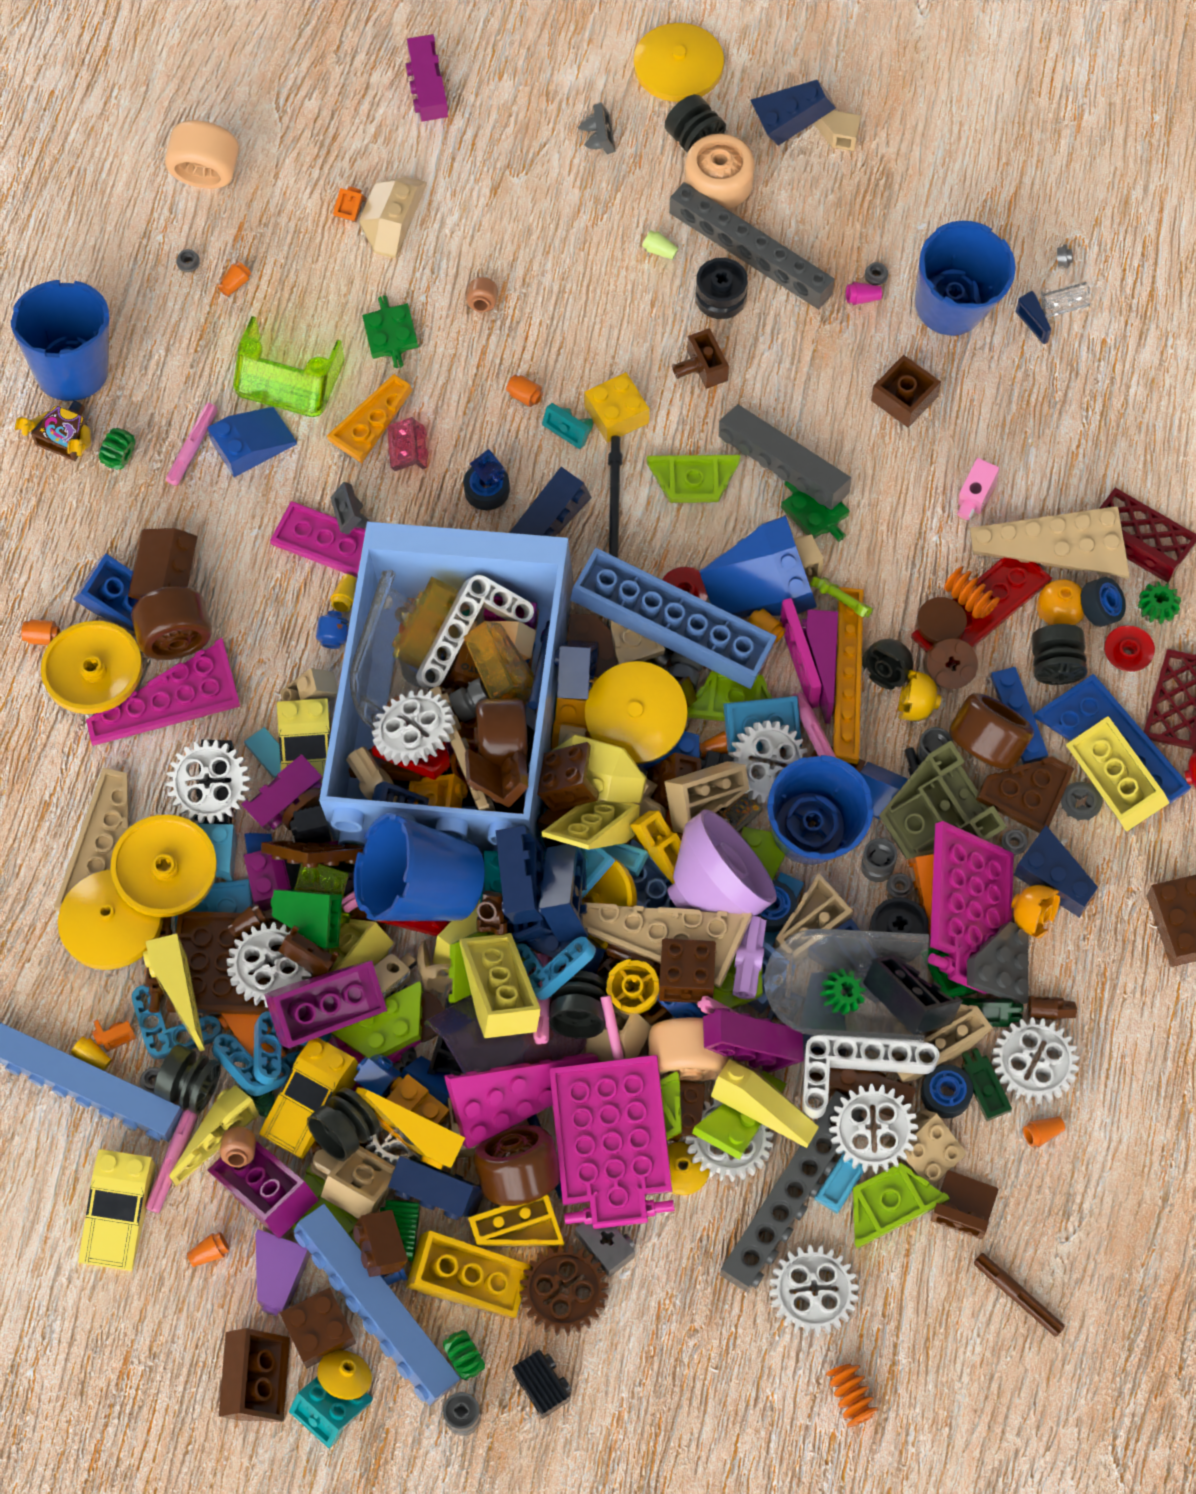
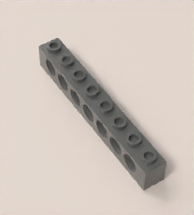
(751, 245)
(748, 1276)

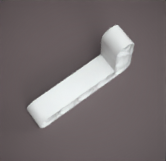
(464, 623)
(859, 1061)

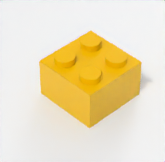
(616, 407)

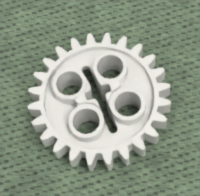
(772, 739)
(404, 741)
(209, 805)
(260, 945)
(1057, 1071)
(849, 1129)
(721, 1163)
(816, 1315)

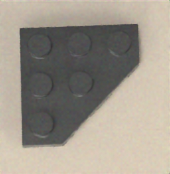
(1002, 965)

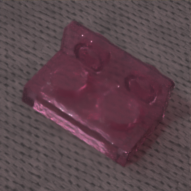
(407, 444)

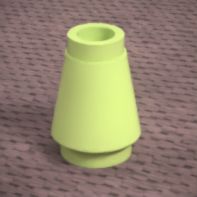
(659, 245)

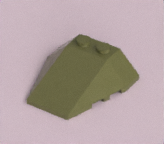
(935, 794)

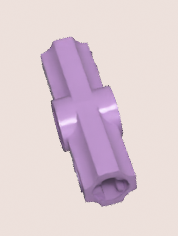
(749, 959)

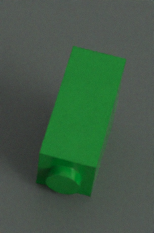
(313, 912)

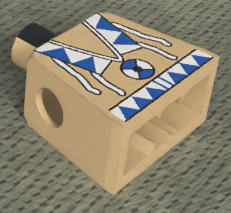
(394, 973)

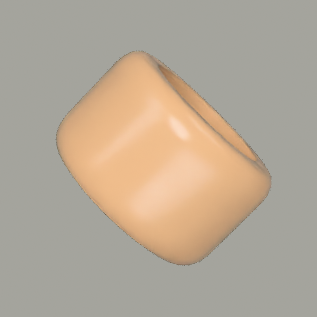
(202, 154)
(721, 169)
(681, 1049)

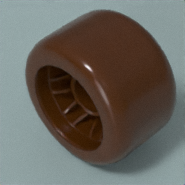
(171, 623)
(500, 729)
(991, 731)
(517, 1165)

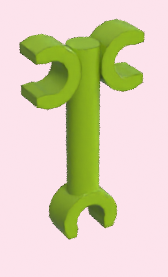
(826, 586)

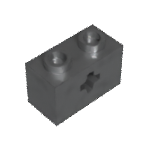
(611, 1257)

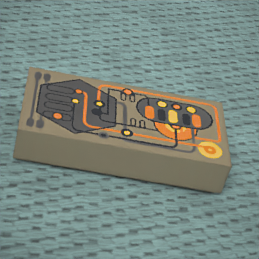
(742, 812)

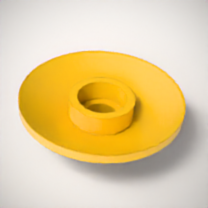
(688, 1180)
(344, 1383)

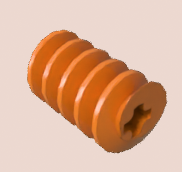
(969, 594)
(852, 1394)

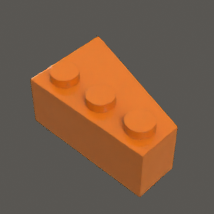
(923, 873)

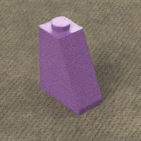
(278, 1271)

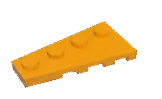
(366, 424)

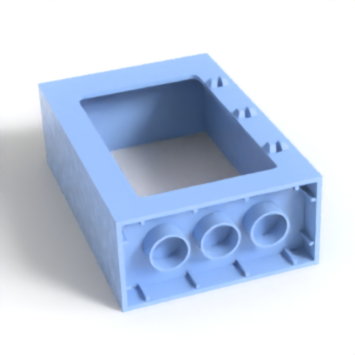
(525, 564)

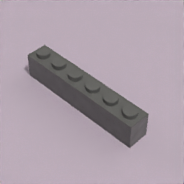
(784, 457)

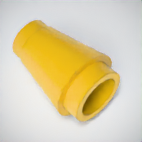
(343, 595)
(91, 1053)

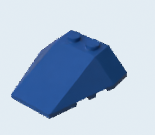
(759, 573)

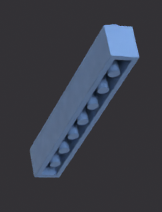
(88, 1085)
(376, 1305)

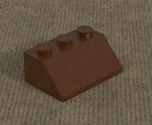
(162, 560)
(254, 1376)

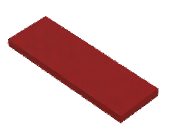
(1014, 585)

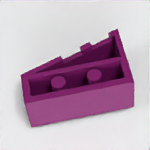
(426, 78)
(282, 792)

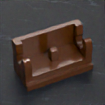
(307, 953)

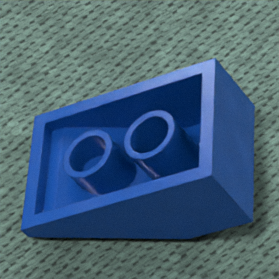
(250, 438)
(107, 591)

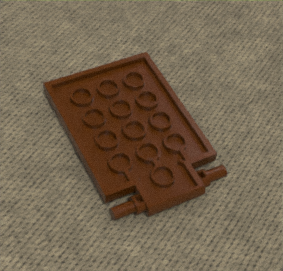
(207, 950)

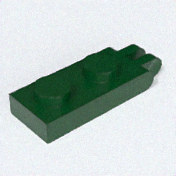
(998, 1011)
(986, 1085)

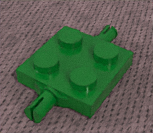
(390, 331)
(812, 516)

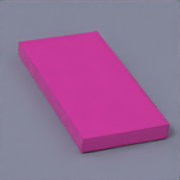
(319, 539)
(800, 653)

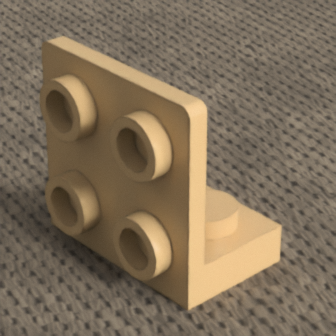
(935, 1147)

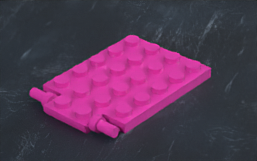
(968, 897)
(611, 1140)

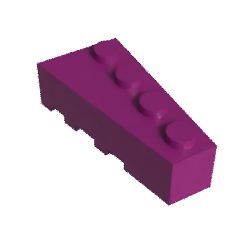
(752, 1040)

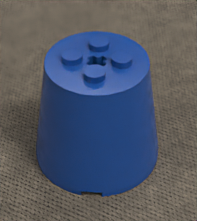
(961, 276)
(64, 338)
(828, 794)
(416, 873)

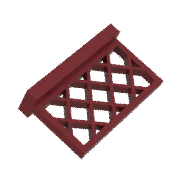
(1140, 553)
(1164, 737)

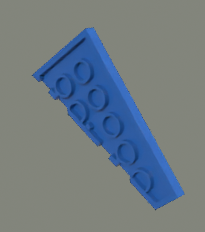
(1091, 703)

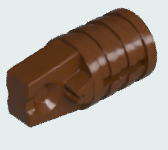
(1050, 1008)

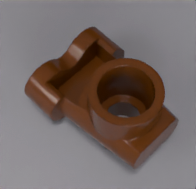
(490, 914)

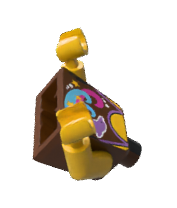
(59, 430)

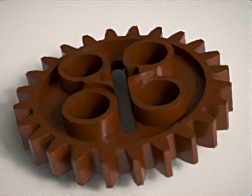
(579, 1309)

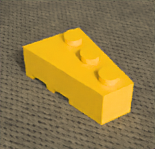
(517, 1226)

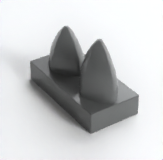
(599, 121)
(347, 509)

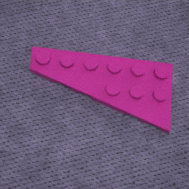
(178, 695)
(503, 1096)

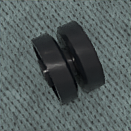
(721, 288)
(899, 916)

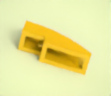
(658, 841)

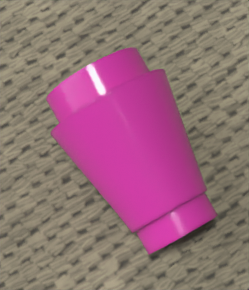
(862, 293)

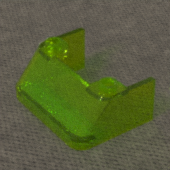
(283, 385)

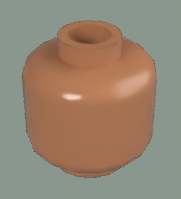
(482, 294)
(237, 1146)

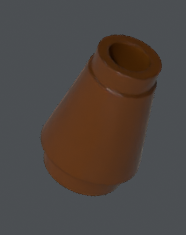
(249, 917)

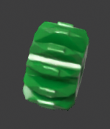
(117, 448)
(1149, 602)
(850, 999)
(463, 1354)

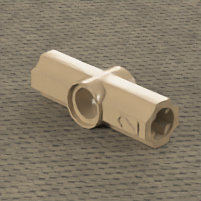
(367, 771)

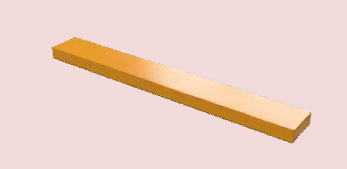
(848, 680)

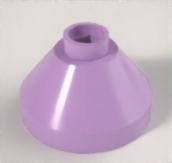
(719, 870)

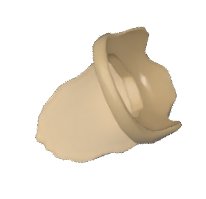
(429, 972)

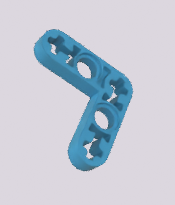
(580, 950)
(168, 1036)
(262, 1057)
(244, 1075)

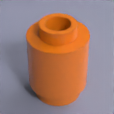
(524, 390)
(39, 631)

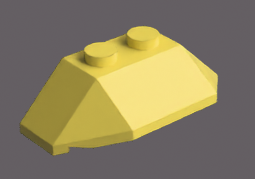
(611, 771)

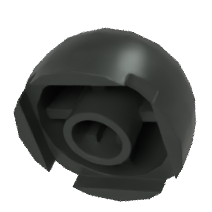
(888, 663)

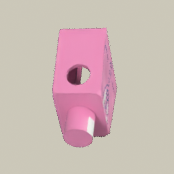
(977, 488)

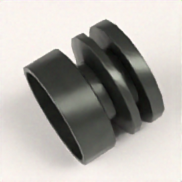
(693, 120)
(1059, 654)
(577, 1006)
(187, 1078)
(343, 1124)

